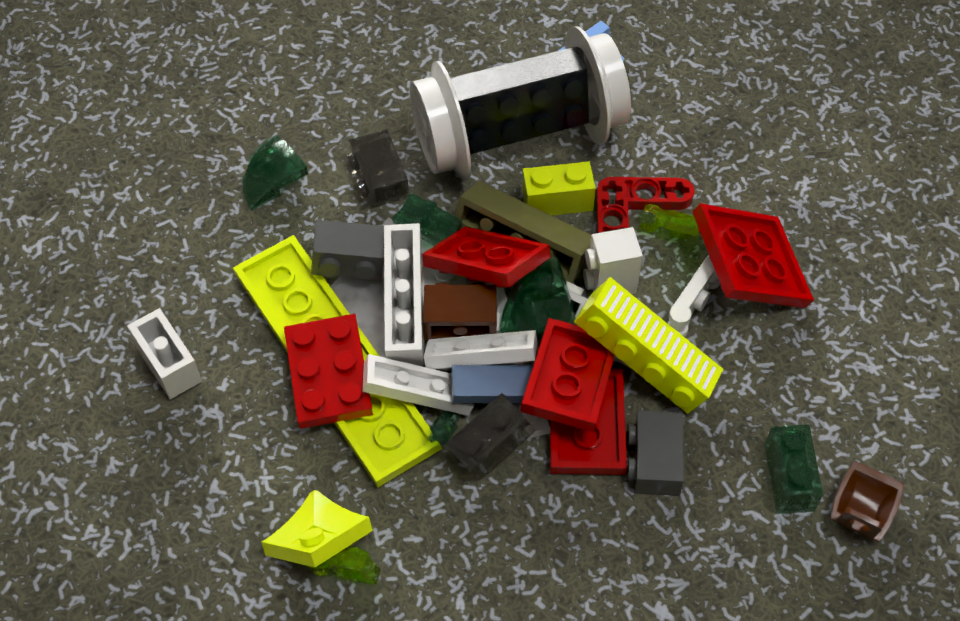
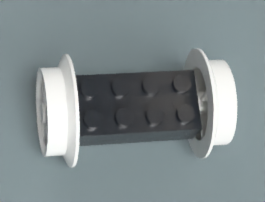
(521, 101)

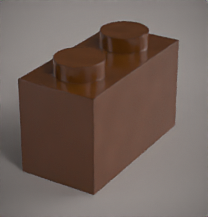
(459, 310)

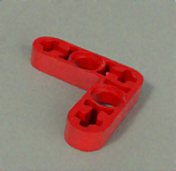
(627, 199)

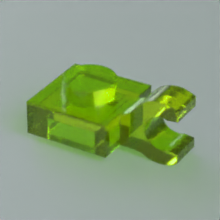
(680, 224)
(350, 565)

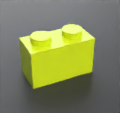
(559, 188)

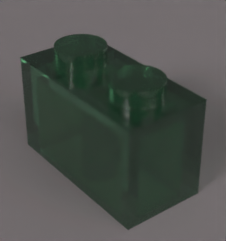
(793, 469)

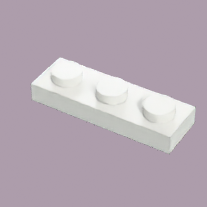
(484, 349)
(411, 384)

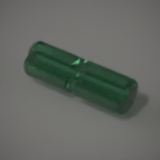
(443, 427)

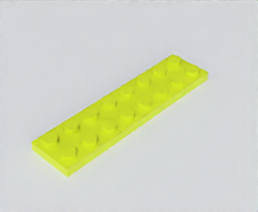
(288, 295)

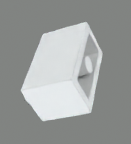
(614, 256)
(164, 353)

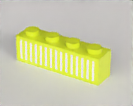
(649, 345)

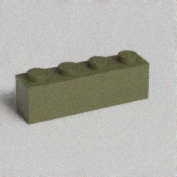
(500, 213)

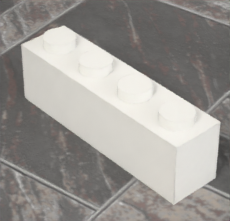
(403, 293)

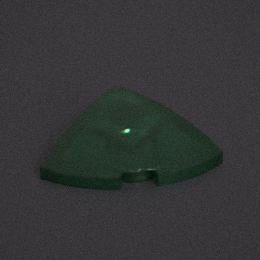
(269, 170)
(541, 298)

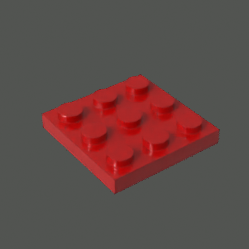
(752, 256)

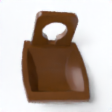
(867, 501)

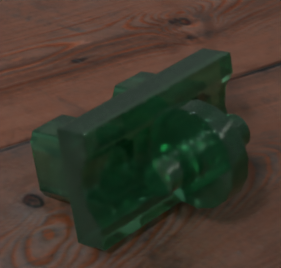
(433, 221)

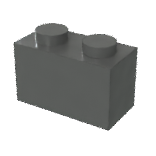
(348, 250)
(657, 453)

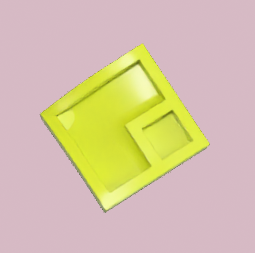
(316, 532)

